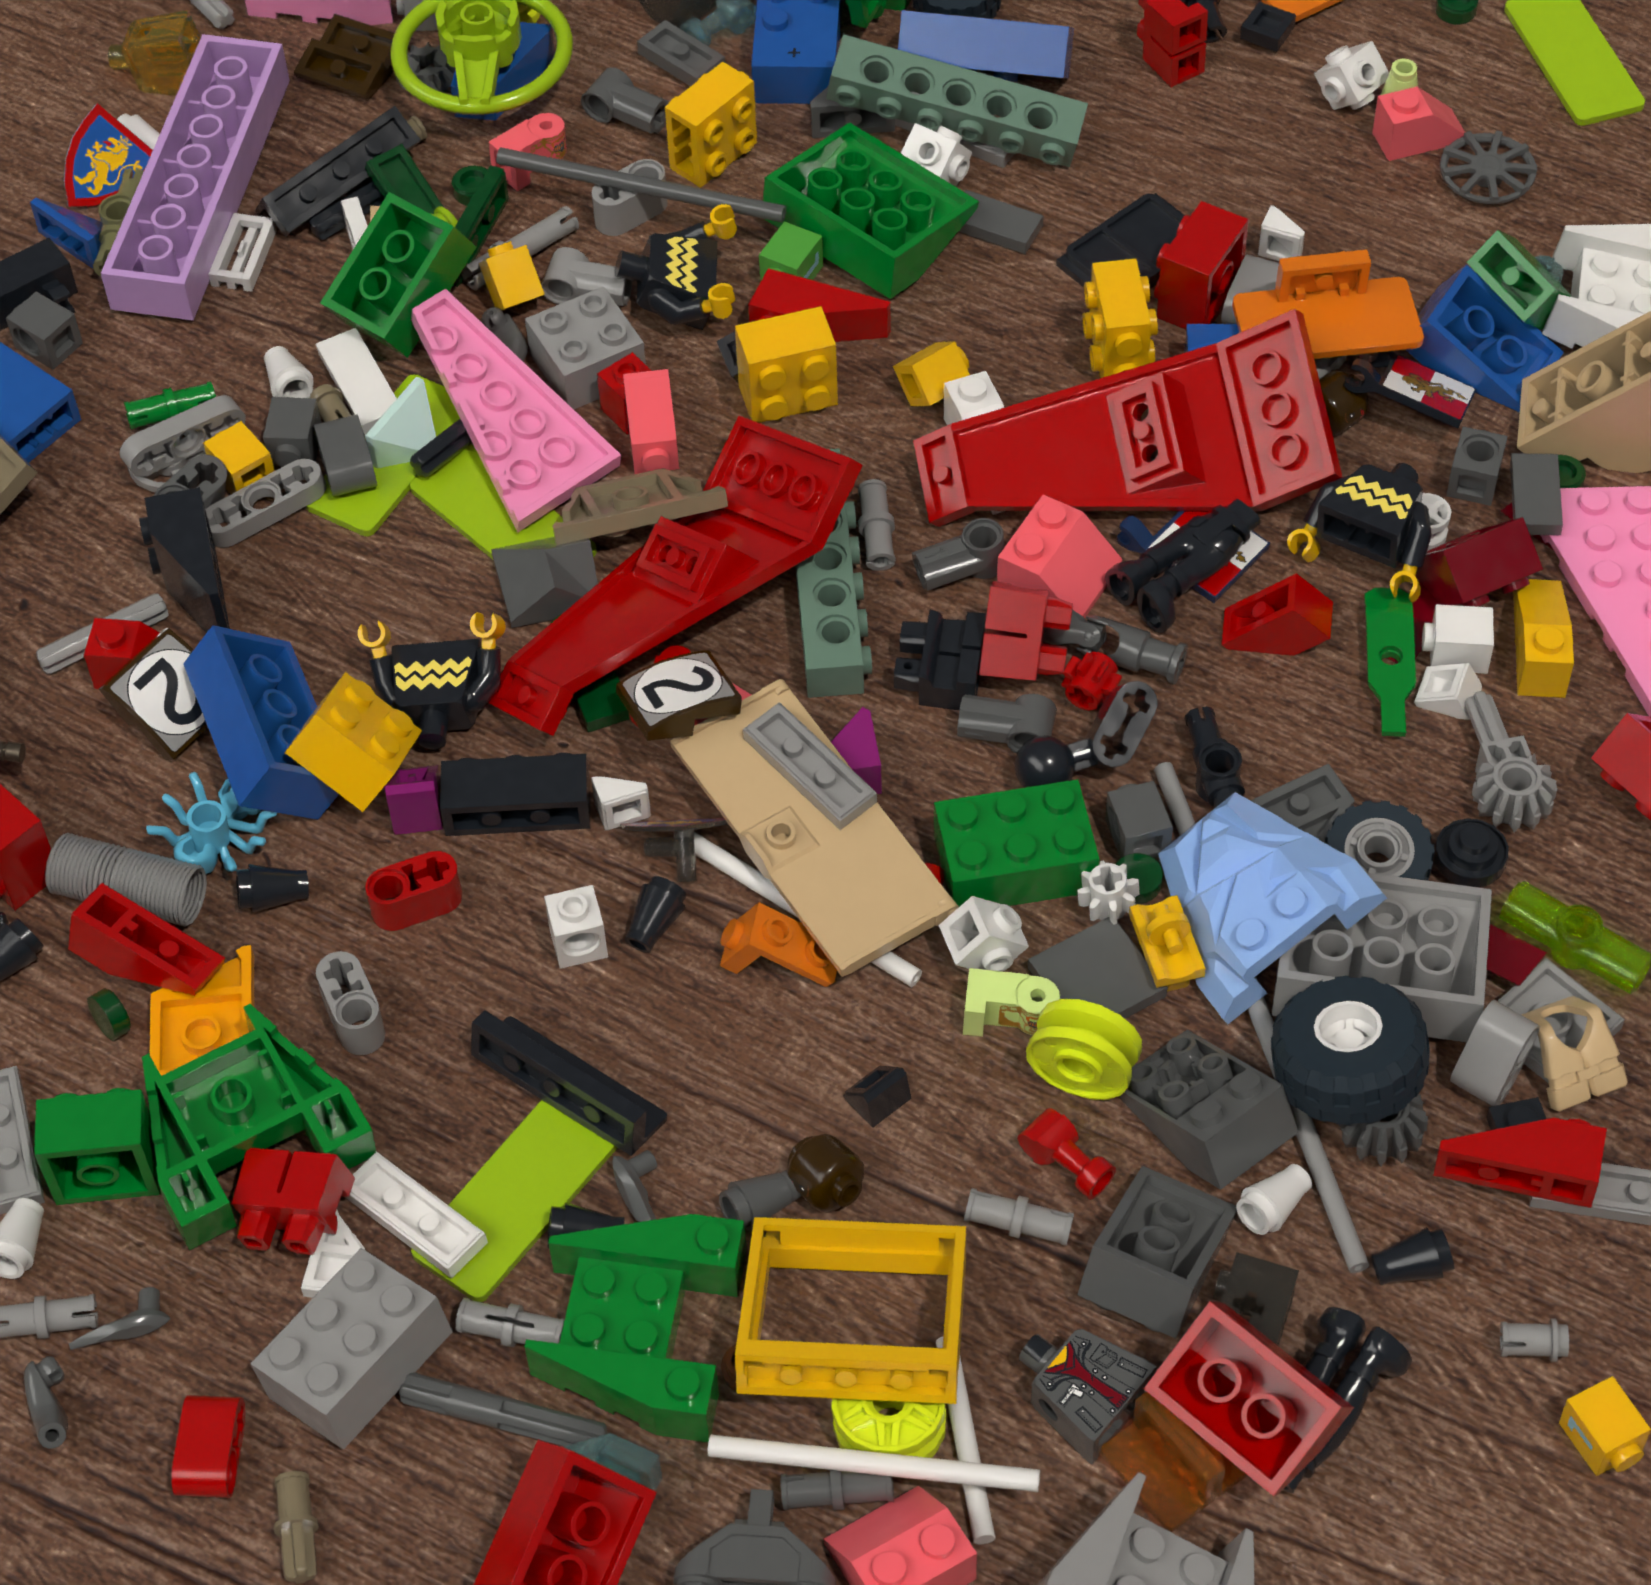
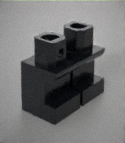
(948, 662)

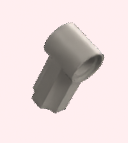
(573, 275)

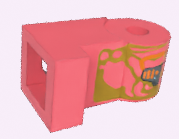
(538, 135)

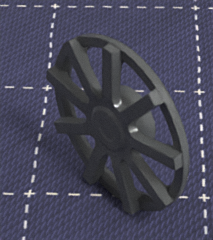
(1488, 168)

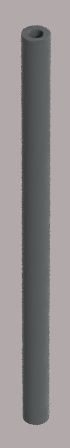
(640, 184)

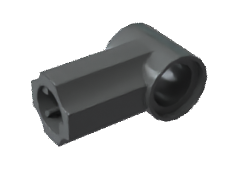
(617, 98)
(961, 556)
(1006, 720)

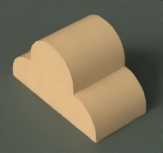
(1594, 402)

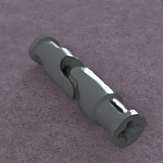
(1135, 647)

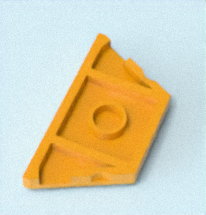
(195, 1025)

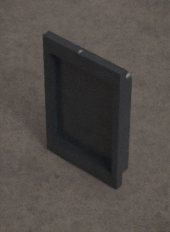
(1129, 234)

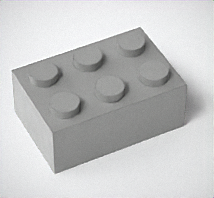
(351, 1348)

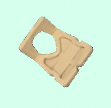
(1580, 1070)

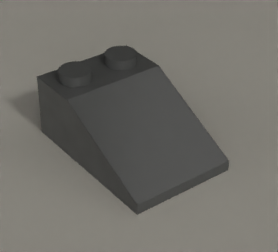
(1156, 1251)

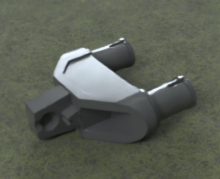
(753, 1553)

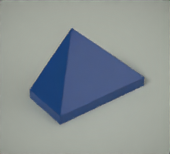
(68, 230)

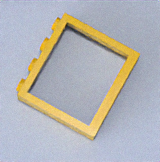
(851, 1369)

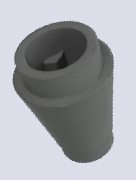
(757, 1197)

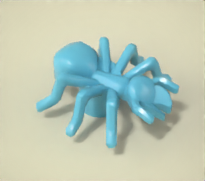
(210, 827)

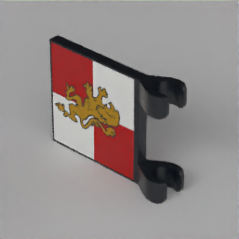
(1413, 386)

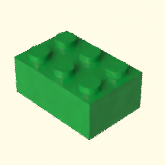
(393, 269)
(1015, 844)

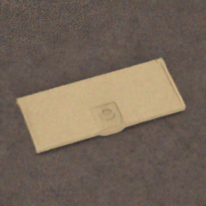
(849, 887)

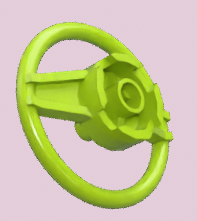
(477, 42)

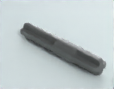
(498, 1411)

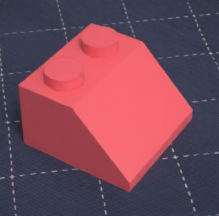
(1059, 553)
(905, 1545)

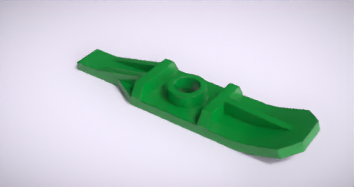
(1392, 636)

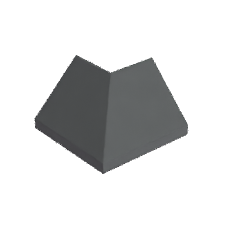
(543, 578)

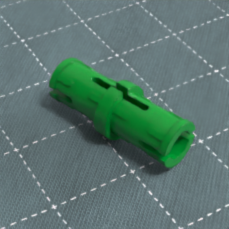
(166, 405)

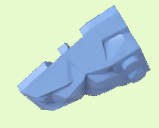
(1255, 893)

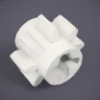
(1108, 891)

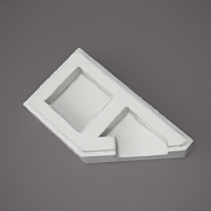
(329, 1257)

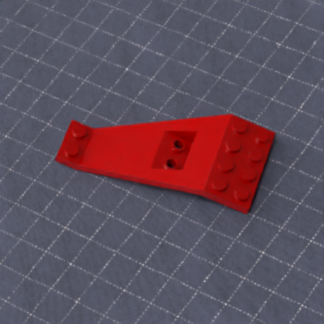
(1225, 423)
(777, 515)

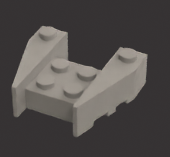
(1134, 1551)

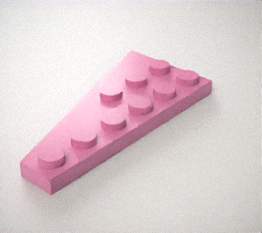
(519, 426)
(1608, 566)

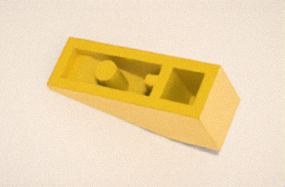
(1542, 639)

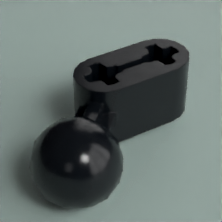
(1052, 761)

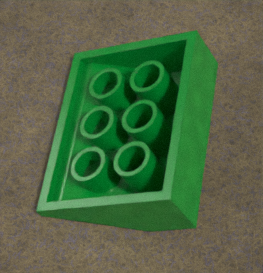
(872, 206)

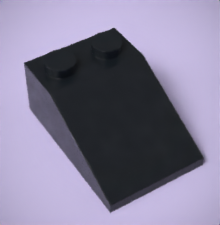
(185, 554)

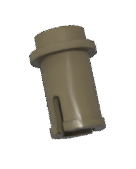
(330, 402)

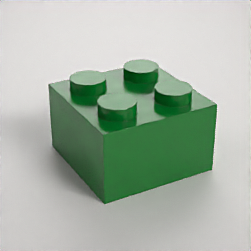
(96, 1146)

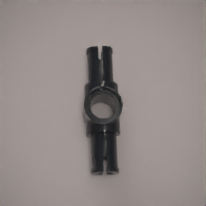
(1211, 756)

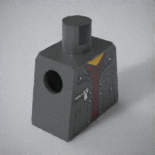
(1085, 1388)

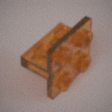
(1178, 1464)

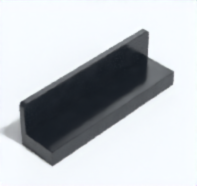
(335, 172)
(565, 1081)

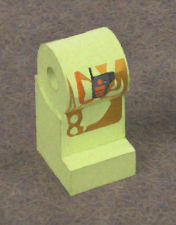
(1005, 1000)

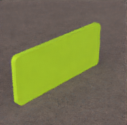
(1575, 59)
(470, 503)
(369, 508)
(513, 1192)

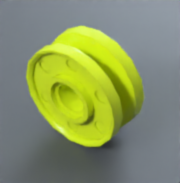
(1084, 1049)
(911, 1432)

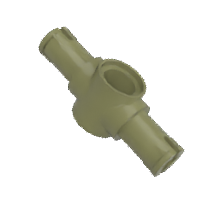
(112, 213)

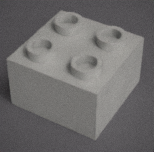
(578, 342)

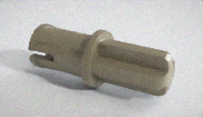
(296, 1526)

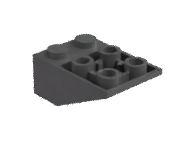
(1209, 1108)

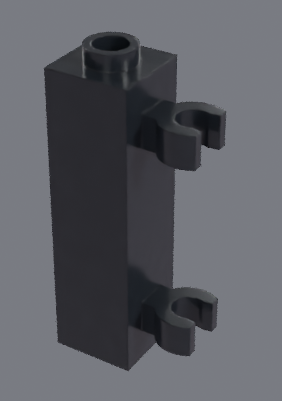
(33, 270)

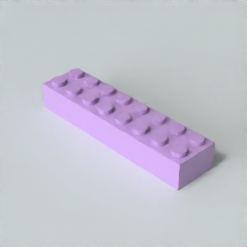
(195, 177)

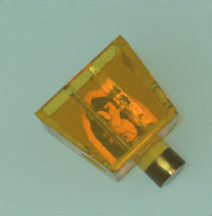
(157, 51)

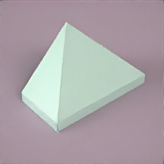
(402, 428)

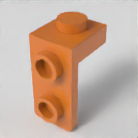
(777, 938)

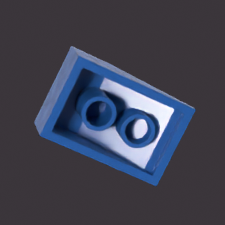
(1481, 339)

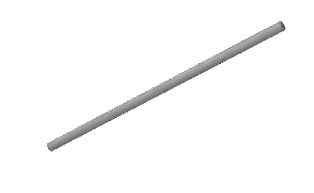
(1263, 1024)

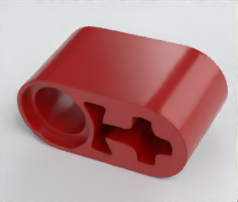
(422, 887)
(208, 1446)

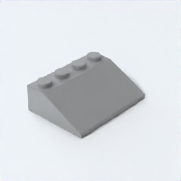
(1419, 940)

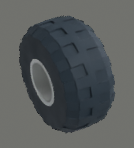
(1350, 1050)

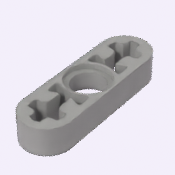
(156, 445)
(286, 478)

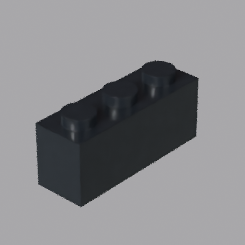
(515, 794)

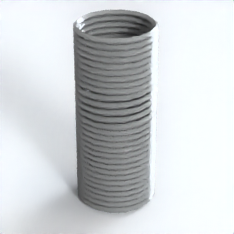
(155, 882)

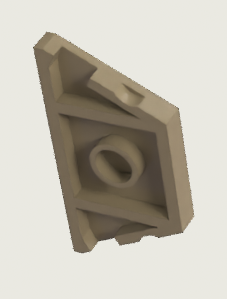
(633, 502)

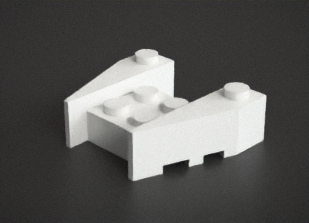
(1607, 284)

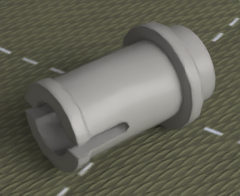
(1534, 1339)

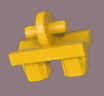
(1167, 943)

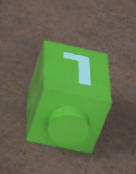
(793, 252)

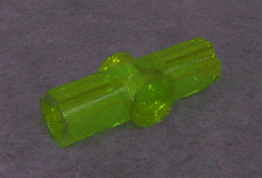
(1597, 951)

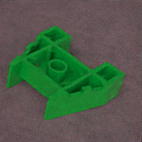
(237, 1101)
(628, 1316)

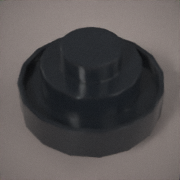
(1471, 852)

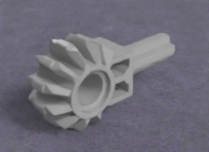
(1506, 772)

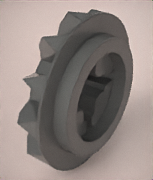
(436, 77)

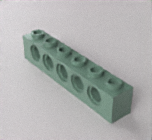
(975, 92)
(830, 614)

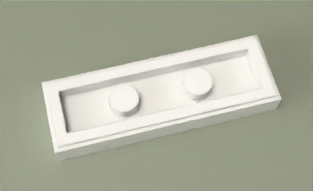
(357, 376)
(415, 1215)

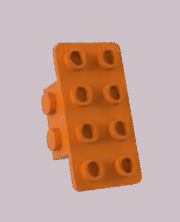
(1339, 305)

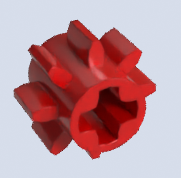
(1090, 680)

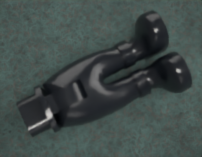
(1203, 546)
(1379, 1354)

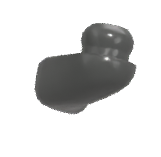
(506, 330)
(45, 1409)

